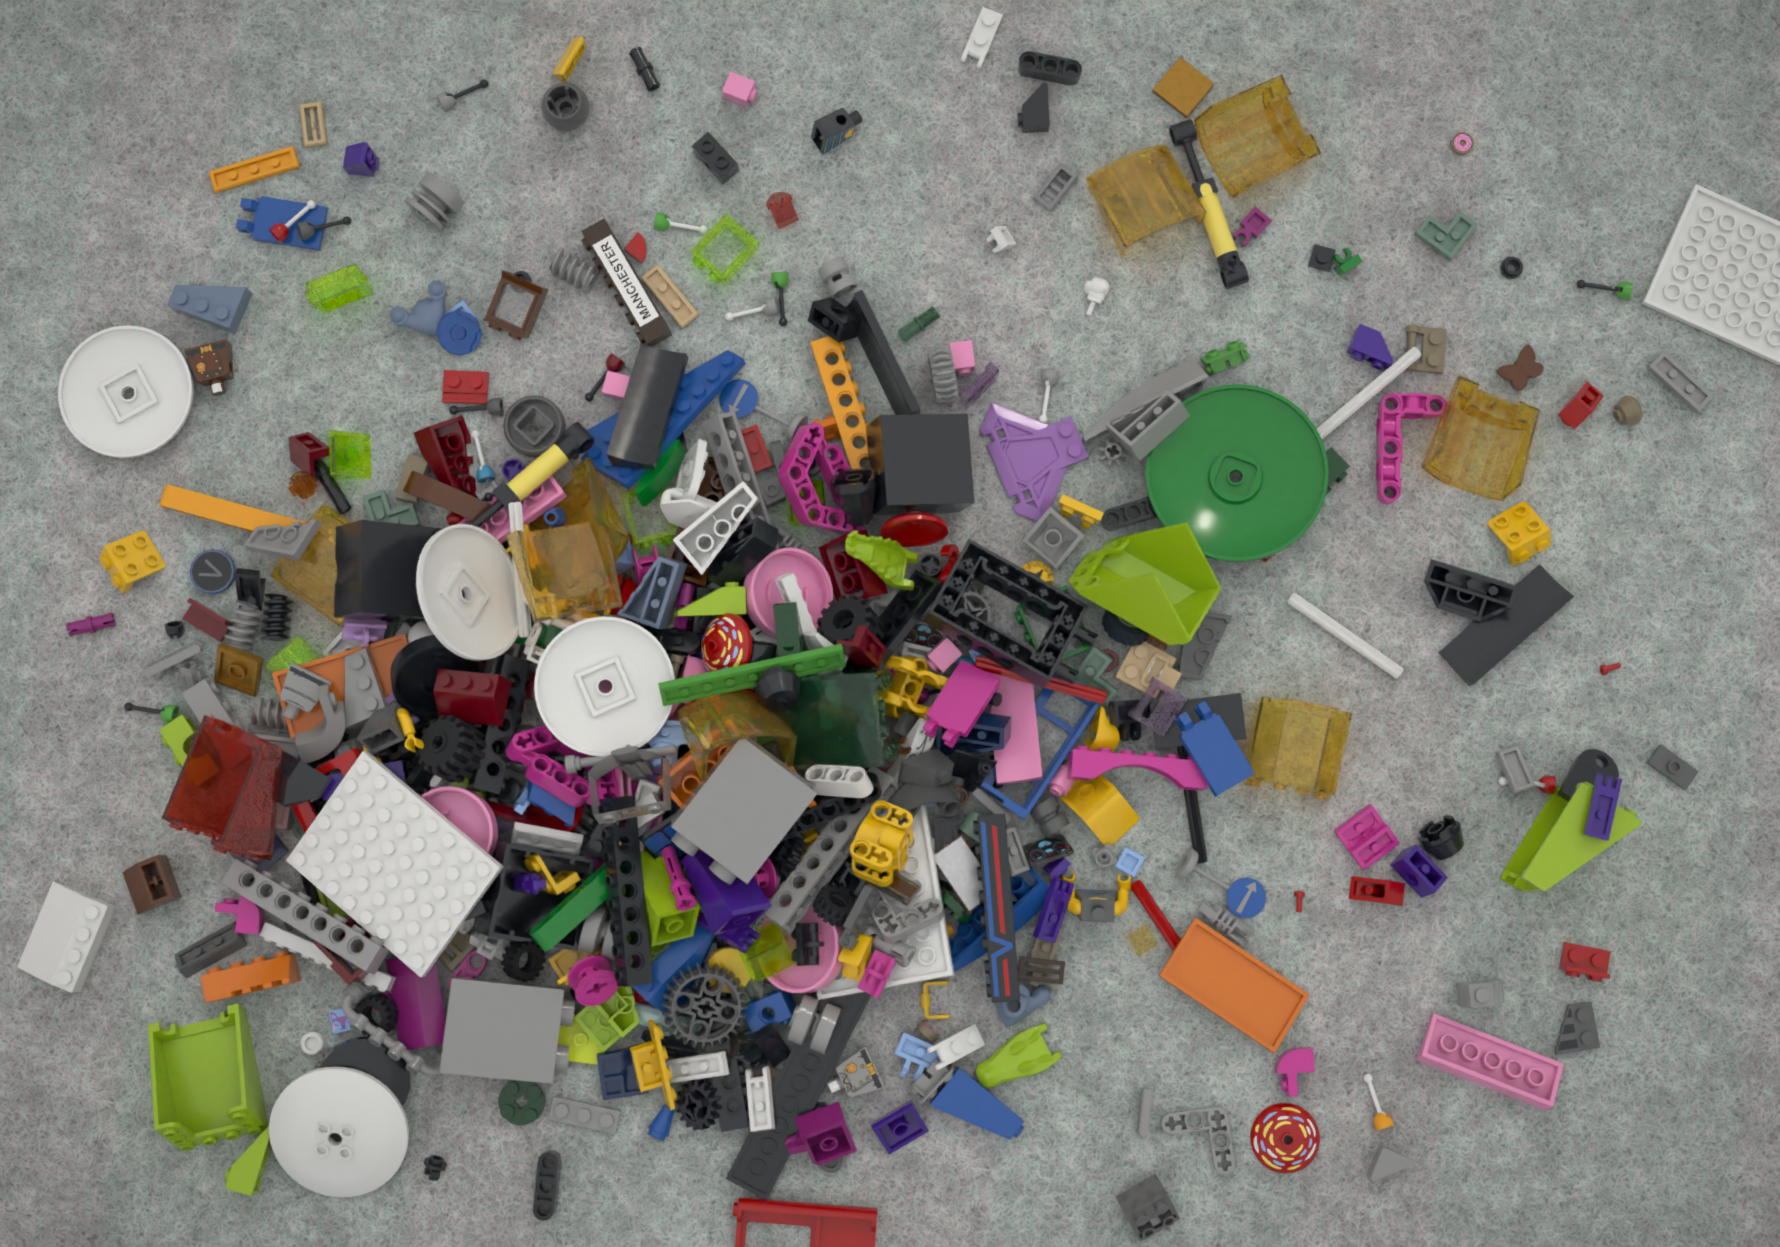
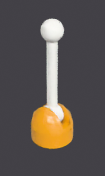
(1381, 1119)

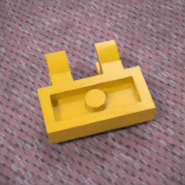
(1071, 506)

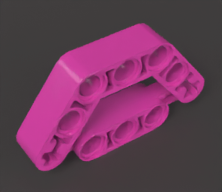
(814, 445)
(533, 757)

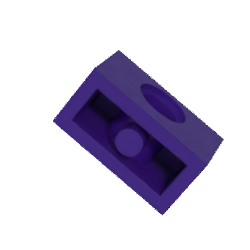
(1418, 871)

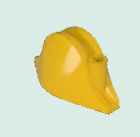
(1105, 733)

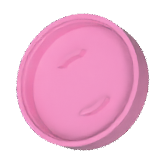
(764, 593)
(468, 813)
(811, 977)

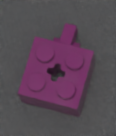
(823, 1135)

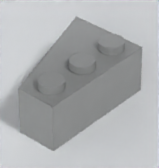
(1148, 425)

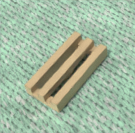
(323, 141)

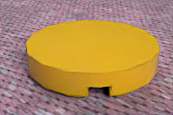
(733, 962)

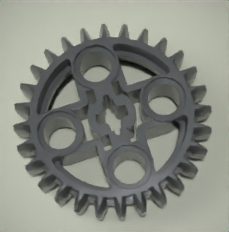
(710, 1012)

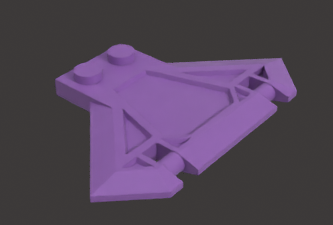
(1031, 456)

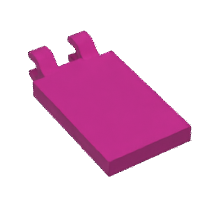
(961, 702)

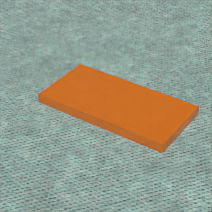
(333, 669)
(1233, 985)

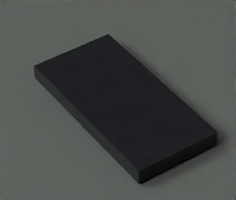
(1227, 706)

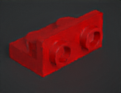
(1585, 960)

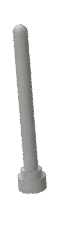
(575, 763)

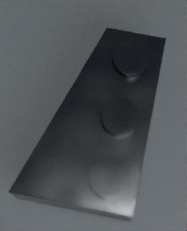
(743, 552)

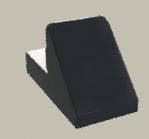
(250, 586)

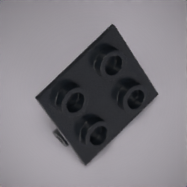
(971, 768)

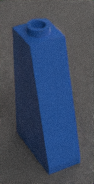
(975, 1104)

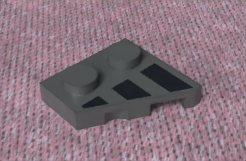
(1578, 1029)

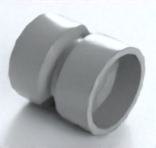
(833, 271)

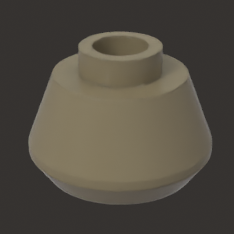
(1628, 411)

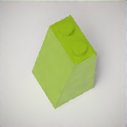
(663, 918)

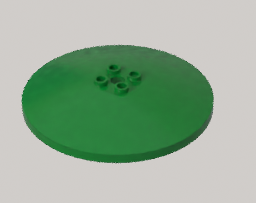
(1272, 450)

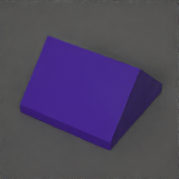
(899, 1127)

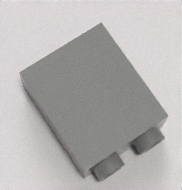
(741, 810)
(505, 1030)

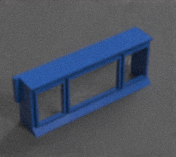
(1074, 733)

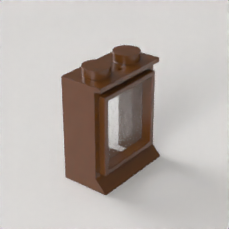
(515, 305)

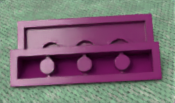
(419, 1005)

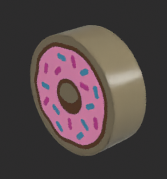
(1462, 143)
(927, 1030)

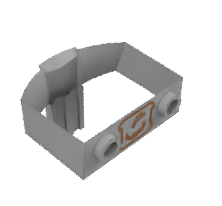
(634, 764)

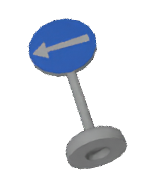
(743, 399)
(1243, 897)

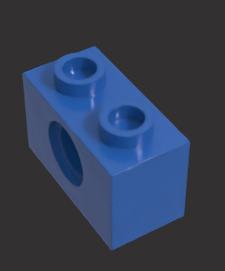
(779, 1001)

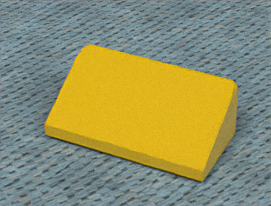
(570, 59)

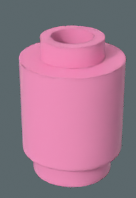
(1059, 784)

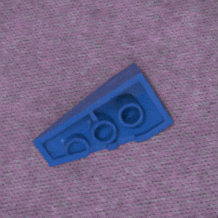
(676, 958)

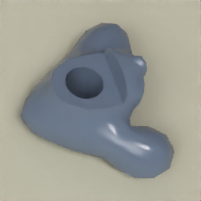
(425, 313)
(1015, 1011)

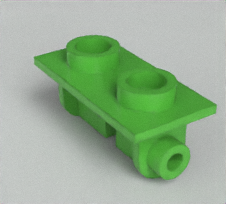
(1233, 353)

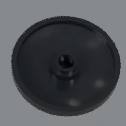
(373, 1060)

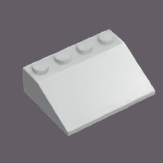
(66, 937)

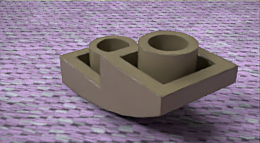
(416, 464)

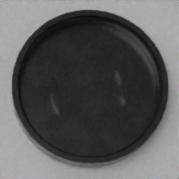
(416, 670)

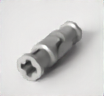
(897, 949)

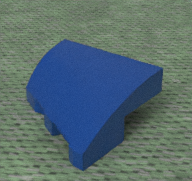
(550, 803)

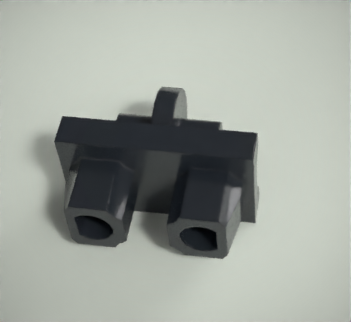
(806, 944)

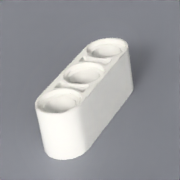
(839, 781)

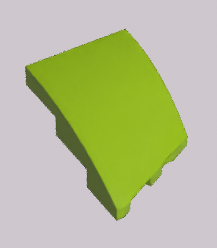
(611, 1019)

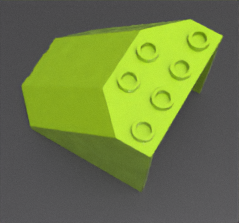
(1151, 581)

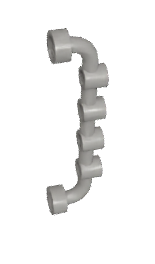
(379, 1036)

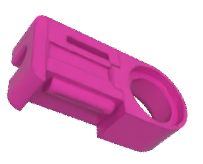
(467, 970)

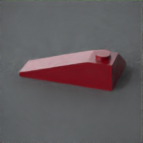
(446, 453)

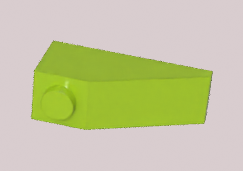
(718, 602)
(249, 1168)

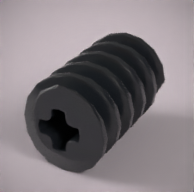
(277, 617)

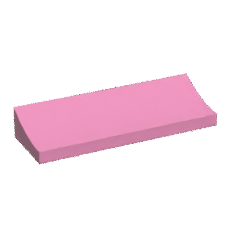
(533, 506)
(1021, 756)
(1490, 1062)

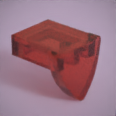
(782, 209)

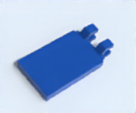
(273, 211)
(1213, 750)

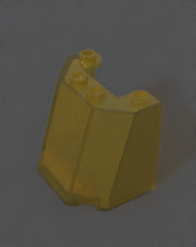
(1297, 745)

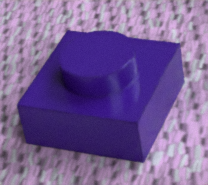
(1057, 868)

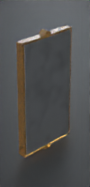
(959, 868)

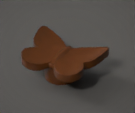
(1522, 369)

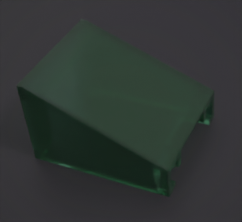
(842, 720)

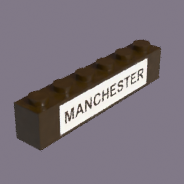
(626, 283)

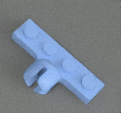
(669, 734)

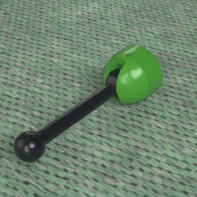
(780, 281)
(1622, 290)
(166, 712)

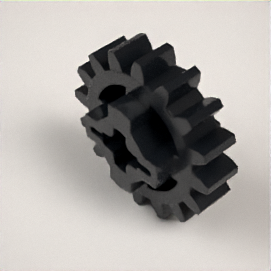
(788, 854)
(698, 1104)

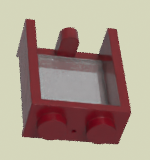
(506, 818)

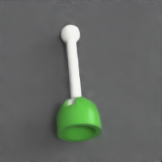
(663, 222)

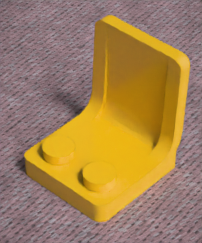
(1101, 808)

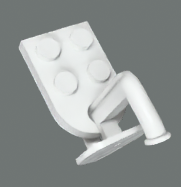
(686, 504)

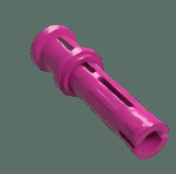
(679, 885)

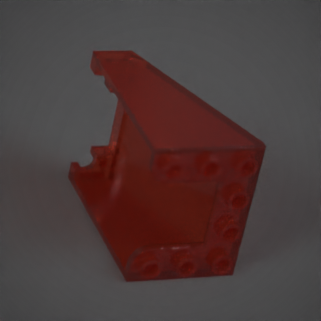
(228, 790)

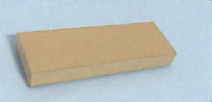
(669, 296)

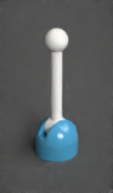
(483, 471)

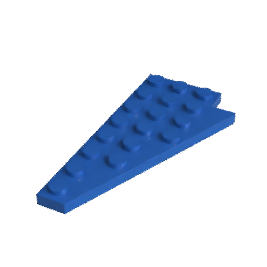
(695, 393)

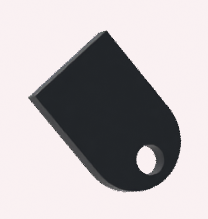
(1585, 770)

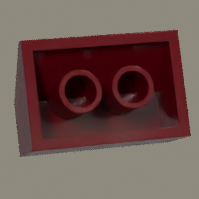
(850, 574)
(472, 696)

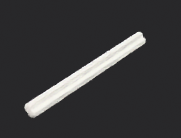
(1368, 392)
(523, 611)
(1345, 635)

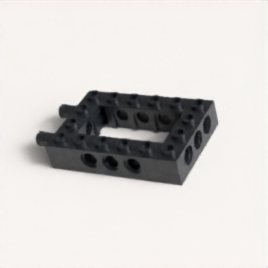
(1027, 590)

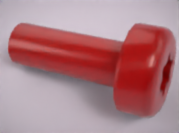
(1605, 669)
(1299, 894)

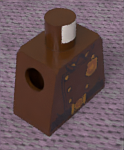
(212, 365)

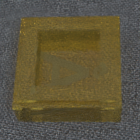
(1142, 940)

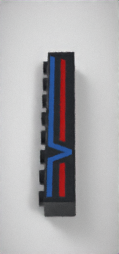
(998, 908)

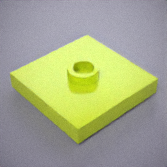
(581, 1046)

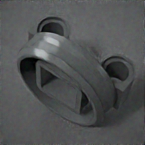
(521, 413)

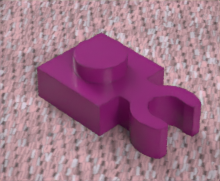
(1253, 225)

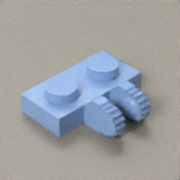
(915, 1050)

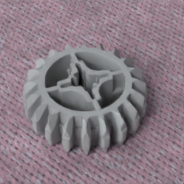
(943, 374)
(982, 608)

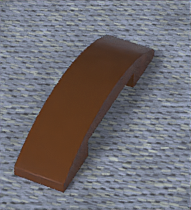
(445, 496)

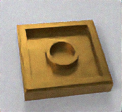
(1183, 87)
(238, 669)

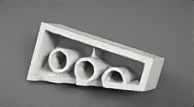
(713, 529)

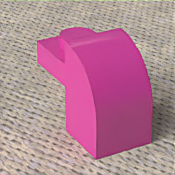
(249, 915)
(1293, 1062)

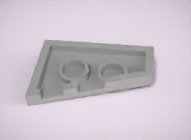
(283, 541)
(362, 689)

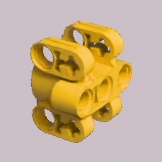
(913, 673)
(882, 844)

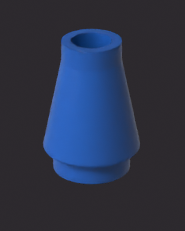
(560, 519)
(661, 1124)

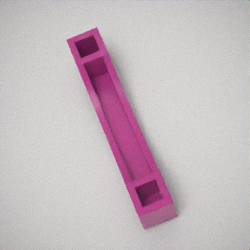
(1089, 764)

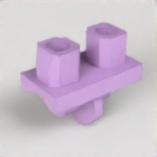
(364, 630)

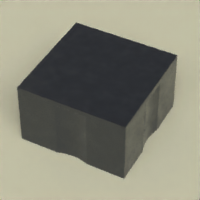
(921, 463)
(379, 570)
(516, 913)

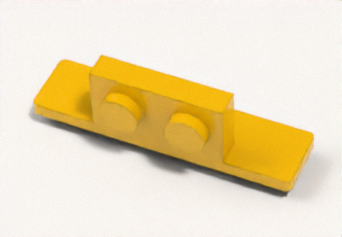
(651, 1066)

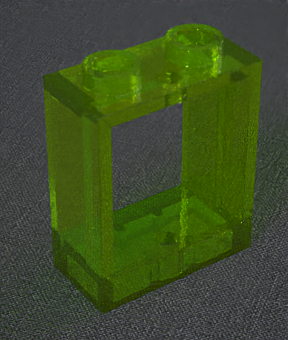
(741, 234)
(338, 288)
(645, 542)

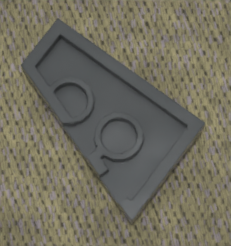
(1200, 650)

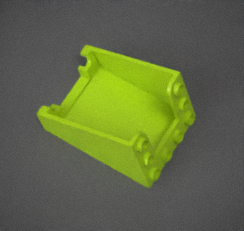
(1557, 842)
(206, 1081)

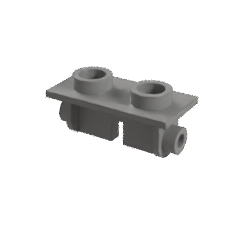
(929, 1086)

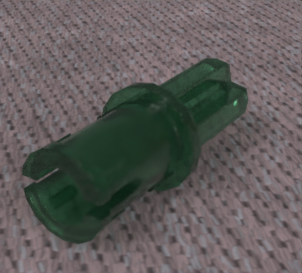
(918, 324)

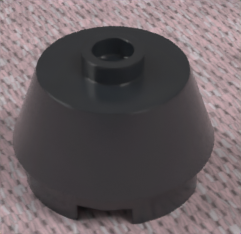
(778, 689)
(1442, 838)

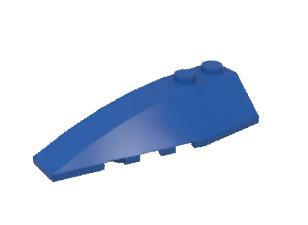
(1027, 900)

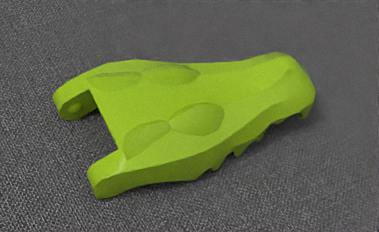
(884, 557)
(1019, 1057)

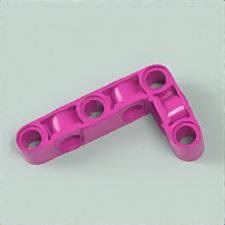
(1389, 432)

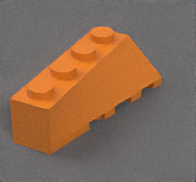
(685, 774)
(250, 978)

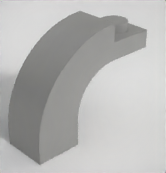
(327, 735)

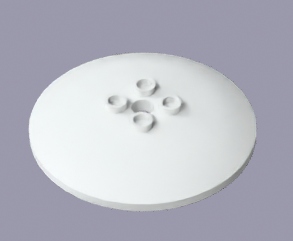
(102, 371)
(478, 564)
(570, 680)
(346, 1104)

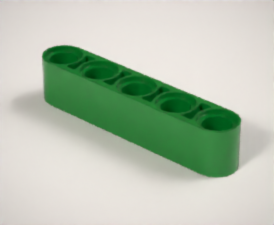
(572, 910)

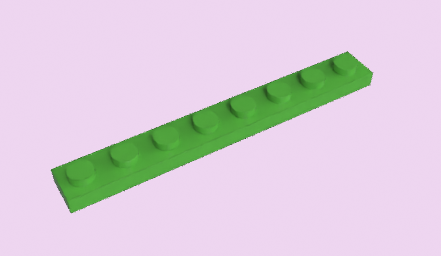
(745, 675)

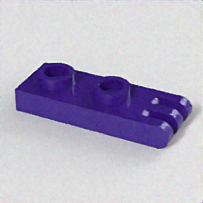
(1602, 807)
(1053, 910)
(735, 938)

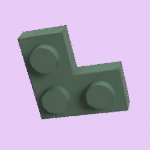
(1443, 239)
(380, 510)
(1092, 669)

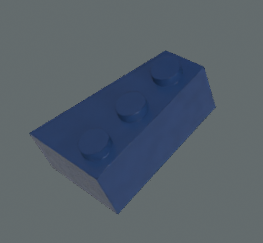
(988, 734)

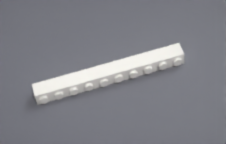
(792, 593)
(307, 948)

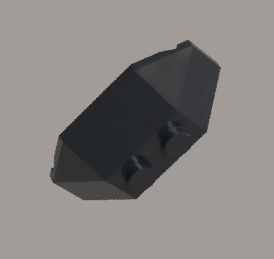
(1468, 591)
(299, 781)

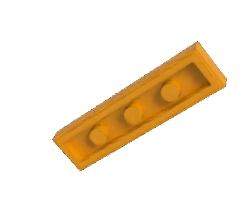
(254, 169)

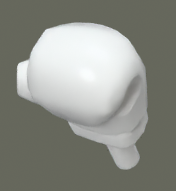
(1096, 291)

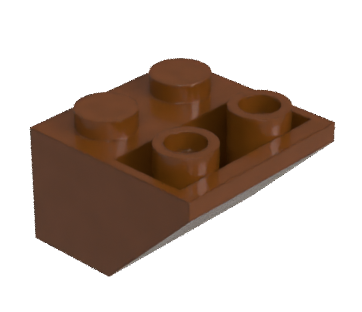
(151, 883)

